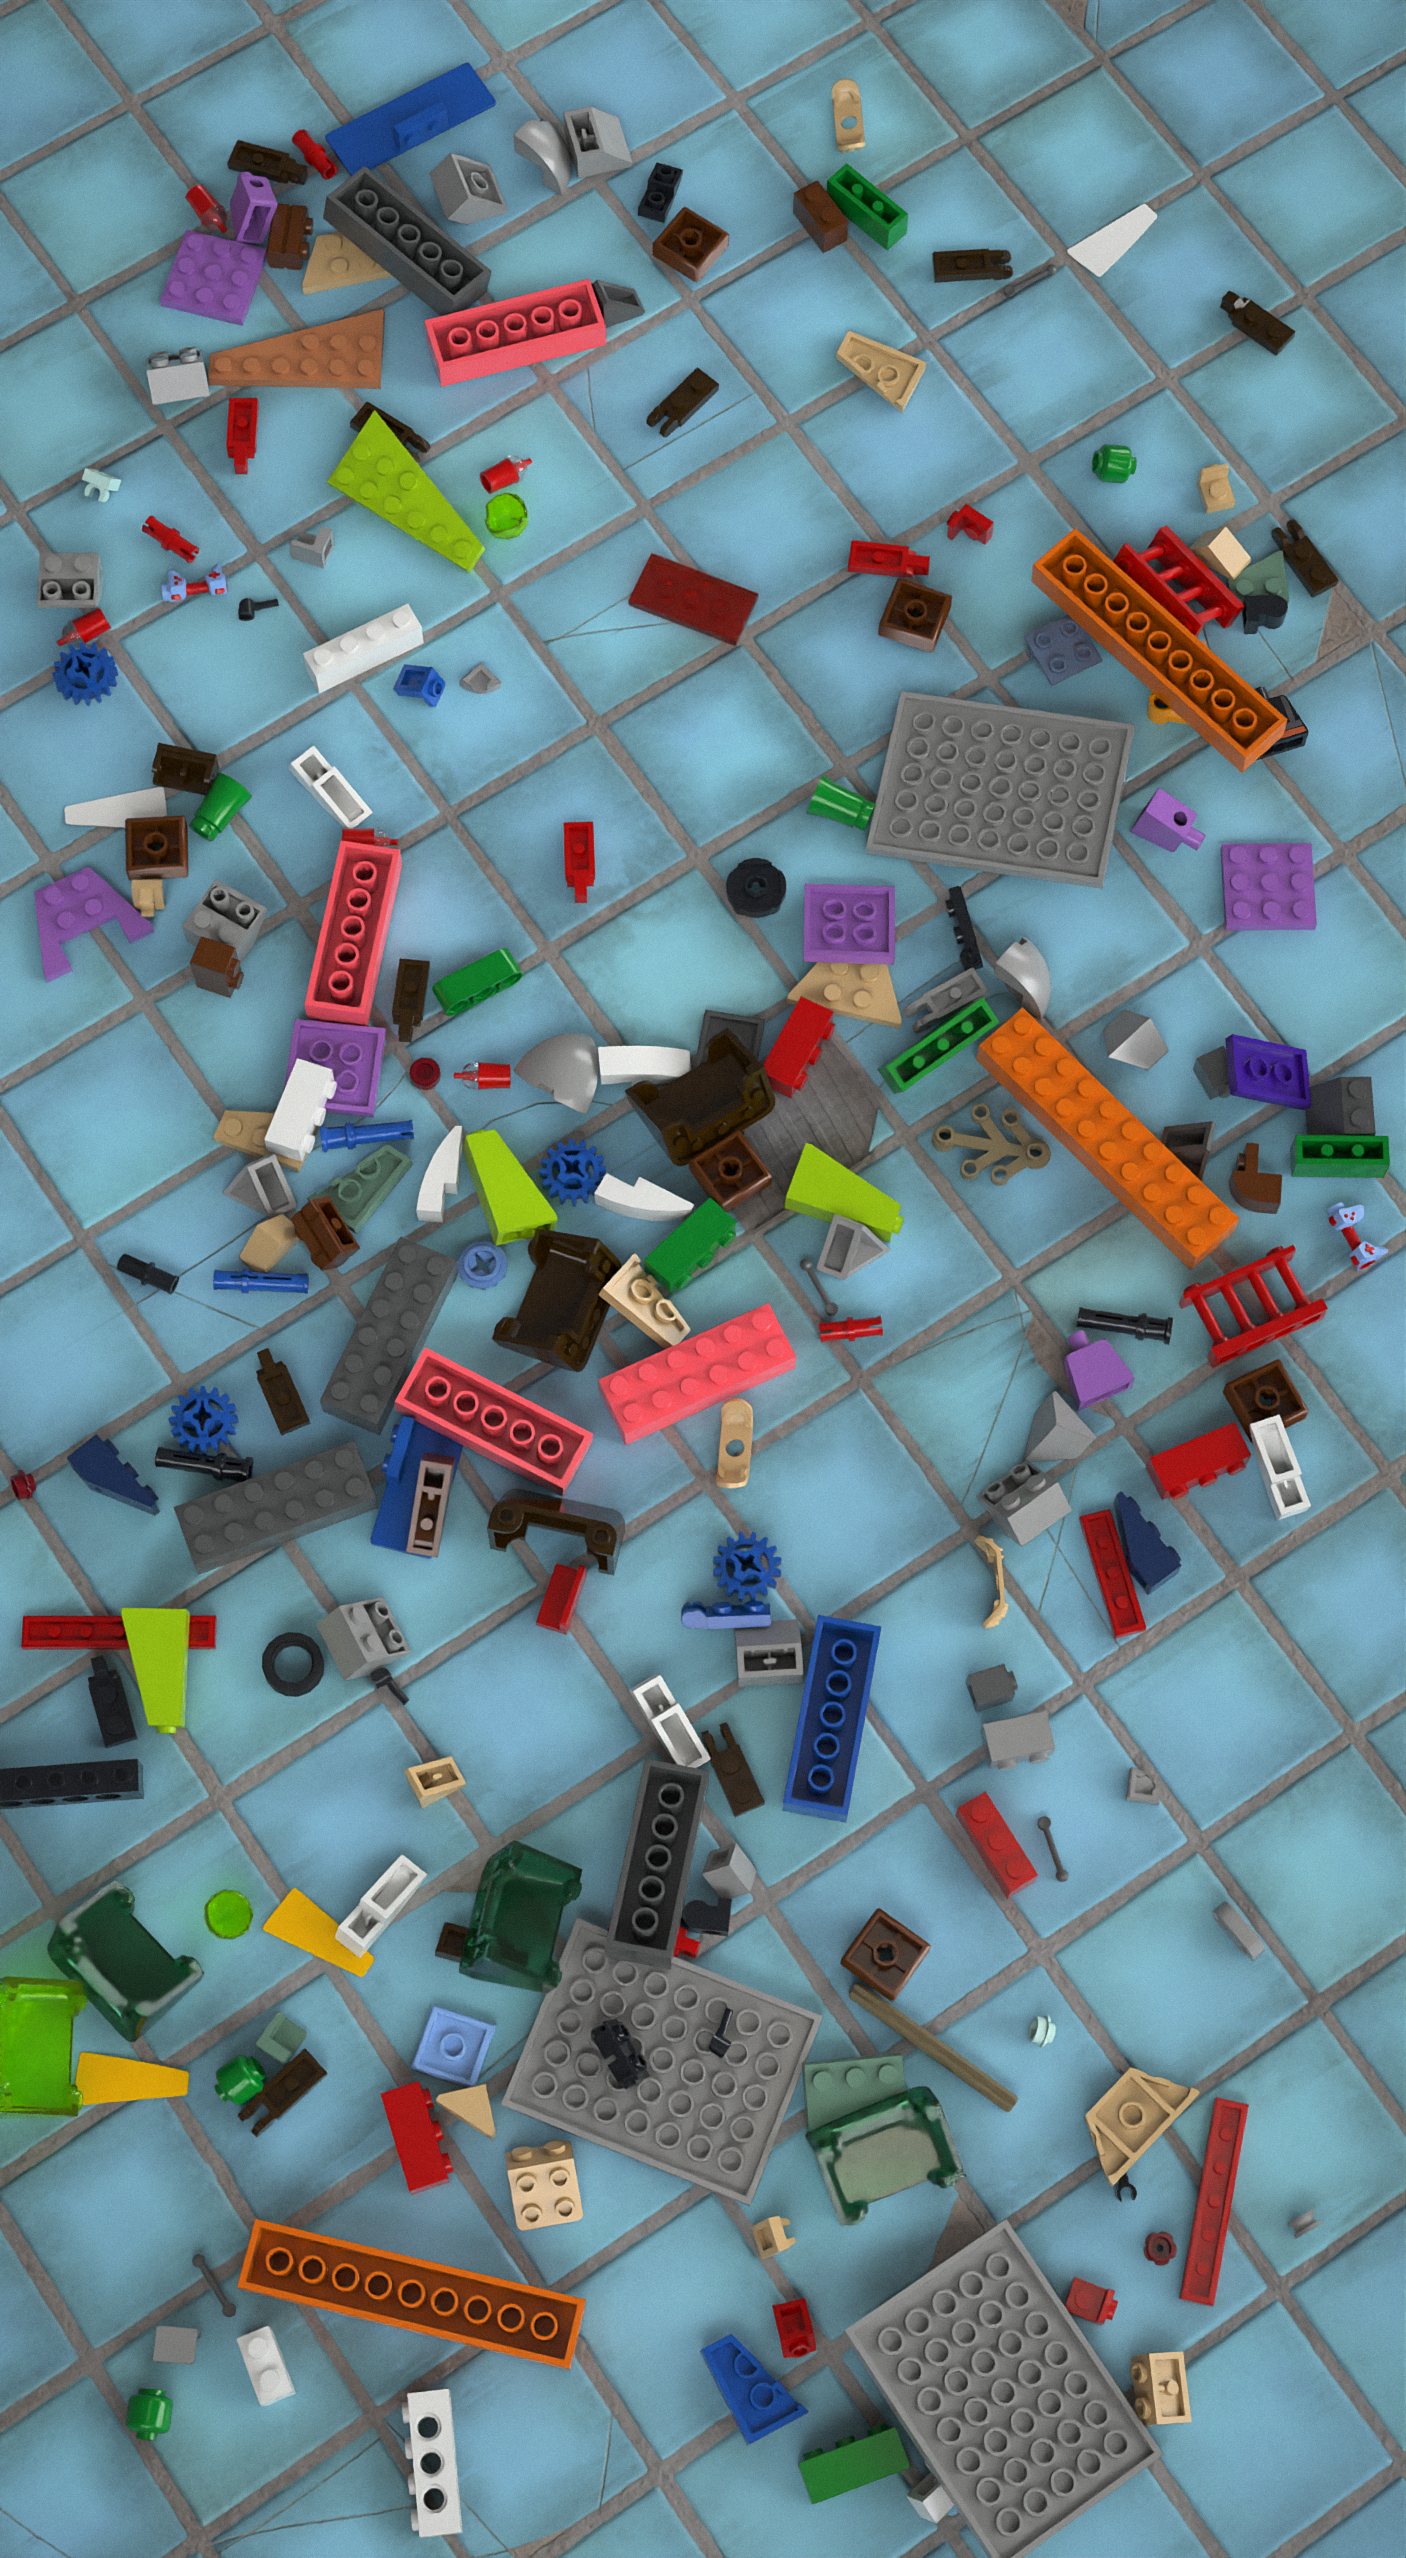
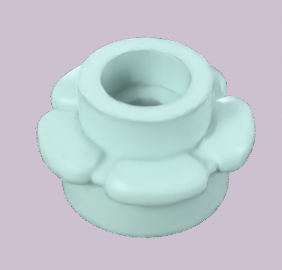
(1041, 2030)

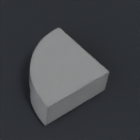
(480, 681)
(1141, 1788)

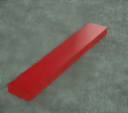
(100, 1633)
(1213, 2202)

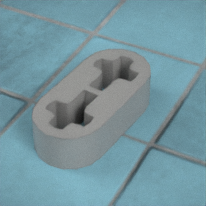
(1238, 1930)

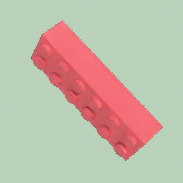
(515, 332)
(353, 934)
(697, 1373)
(493, 1421)

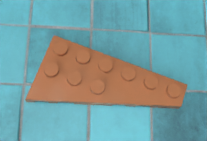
(323, 356)

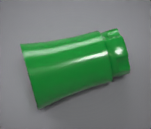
(840, 804)
(219, 807)

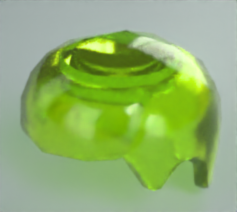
(506, 516)
(228, 1914)

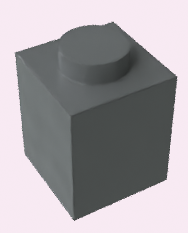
(1213, 1073)
(991, 1687)

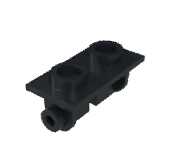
(630, 2064)

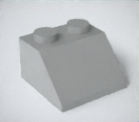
(467, 190)

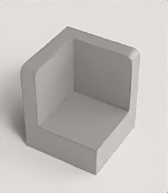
(312, 548)
(729, 1871)
(175, 2345)

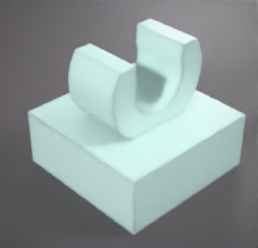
(101, 481)

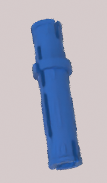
(260, 1281)

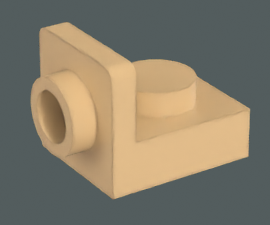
(1215, 488)

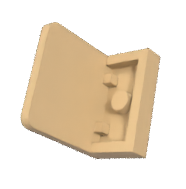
(544, 2185)

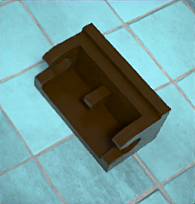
(184, 769)

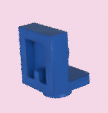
(420, 683)

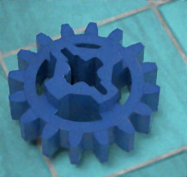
(76, 684)
(571, 1159)
(190, 1420)
(756, 1574)

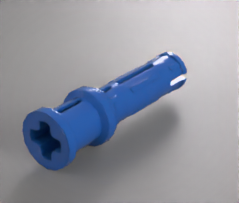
(351, 1135)

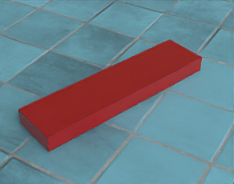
(1112, 1573)

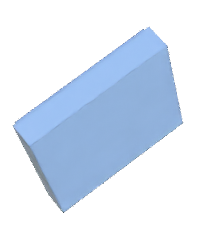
(453, 2047)

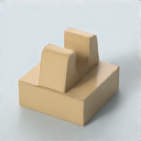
(148, 896)
(771, 2236)

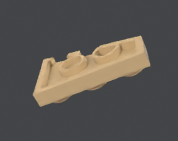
(882, 368)
(247, 1132)
(641, 1303)

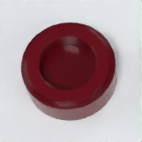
(425, 1073)

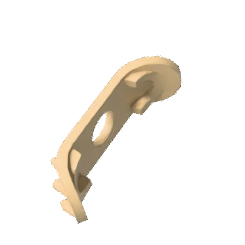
(847, 104)
(735, 1425)
(994, 1556)

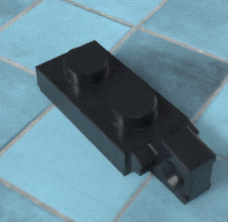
(964, 930)
(110, 1704)

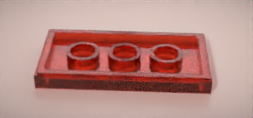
(693, 599)

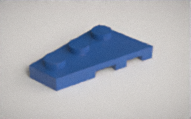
(749, 2391)

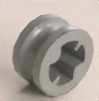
(1304, 2223)

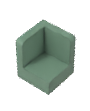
(281, 2039)

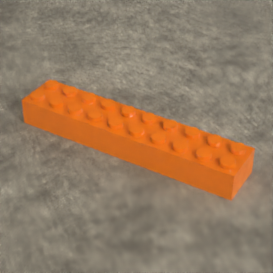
(1158, 650)
(1107, 1138)
(412, 2294)

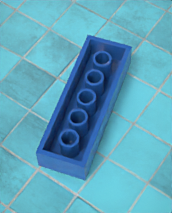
(831, 1718)

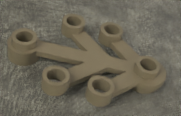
(995, 1146)

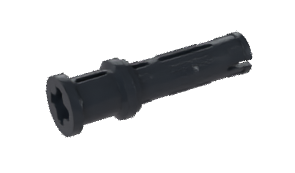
(1140, 1325)
(219, 1466)

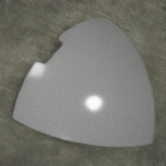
(547, 149)
(1028, 973)
(564, 1068)

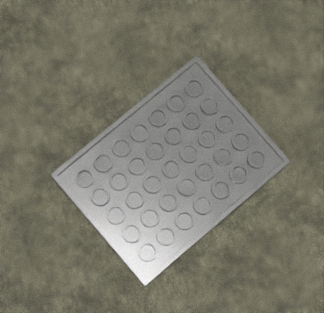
(1001, 789)
(696, 2111)
(1002, 2394)

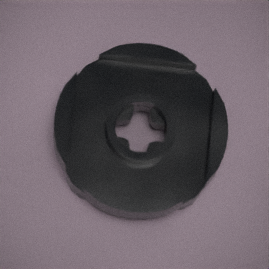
(762, 903)

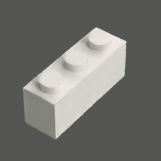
(300, 1110)

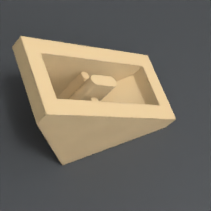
(1221, 552)
(269, 1243)
(434, 1780)
(471, 2107)

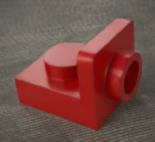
(972, 522)
(1090, 2302)
(794, 2328)

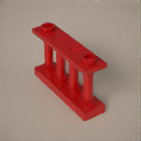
(1189, 572)
(1251, 1336)

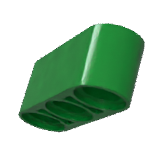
(477, 982)

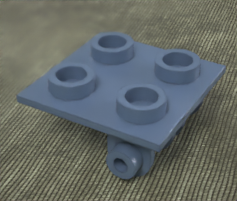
(1062, 649)

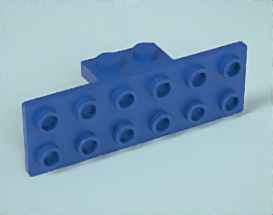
(410, 119)
(402, 1471)

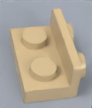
(1160, 2388)

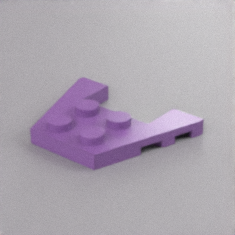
(76, 907)

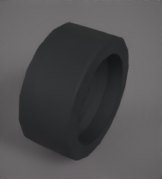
(276, 1646)

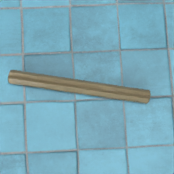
(933, 2047)

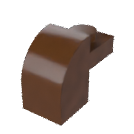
(1252, 1189)

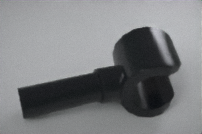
(248, 607)
(382, 1677)
(719, 2044)
(1123, 2182)

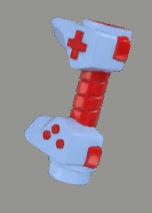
(177, 588)
(1343, 1219)

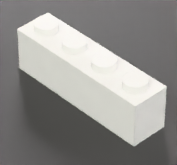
(363, 648)

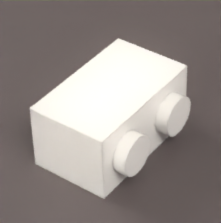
(266, 2366)

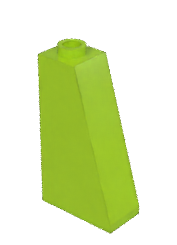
(828, 1188)
(505, 1190)
(160, 1659)

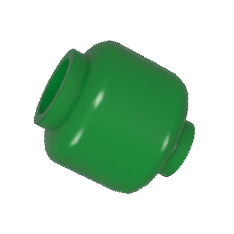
(1113, 463)
(239, 2079)
(149, 2413)

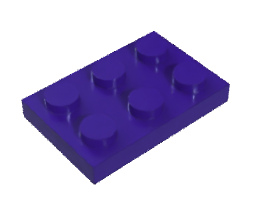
(1268, 1072)

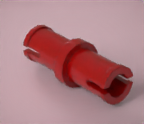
(314, 154)
(170, 539)
(850, 1329)

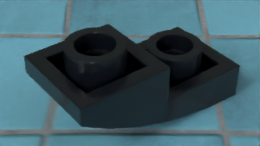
(660, 192)

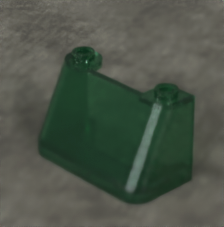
(519, 1918)
(120, 1962)
(884, 2152)

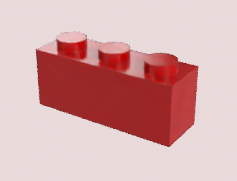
(798, 1046)
(1198, 1462)
(996, 1845)
(417, 2137)

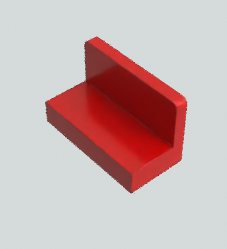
(561, 1598)

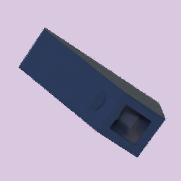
(105, 1474)
(1145, 1553)

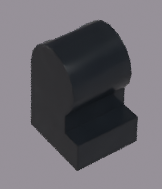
(1263, 611)
(707, 1919)

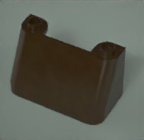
(707, 1102)
(562, 1302)
(521, 1508)

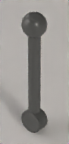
(1009, 290)
(831, 1308)
(1044, 1824)
(228, 2308)

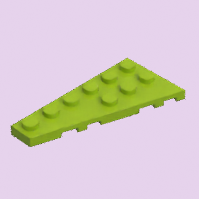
(394, 487)

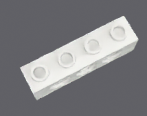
(447, 2518)

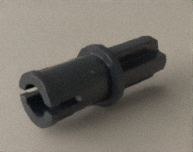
(147, 1273)

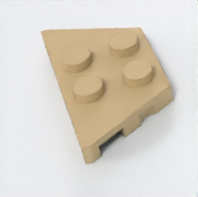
(337, 264)
(851, 991)
(1133, 2118)

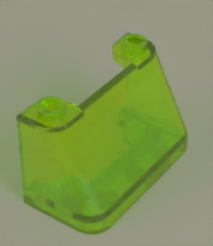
(38, 2047)

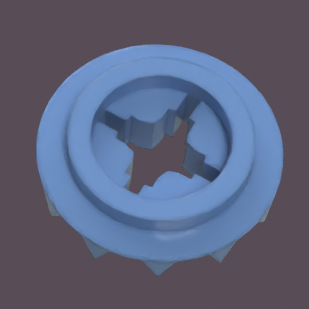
(486, 1252)

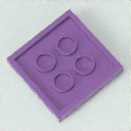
(214, 277)
(1268, 886)
(849, 924)
(353, 1056)

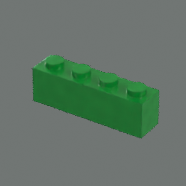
(938, 1045)

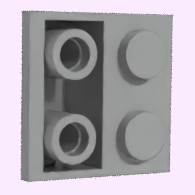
(595, 141)
(177, 375)
(69, 580)
(225, 918)
(1024, 1502)
(363, 1637)
(769, 1654)

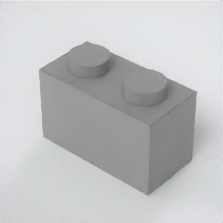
(1018, 1741)

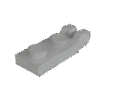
(947, 999)

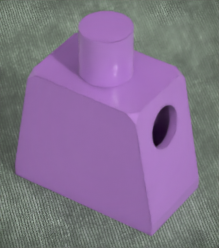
(252, 200)
(1167, 823)
(1094, 1371)

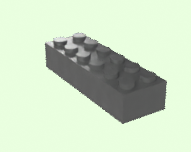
(406, 243)
(389, 1335)
(276, 1507)
(657, 1864)

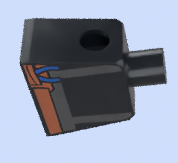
(1295, 731)

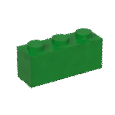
(867, 207)
(1339, 1156)
(691, 1246)
(853, 2463)

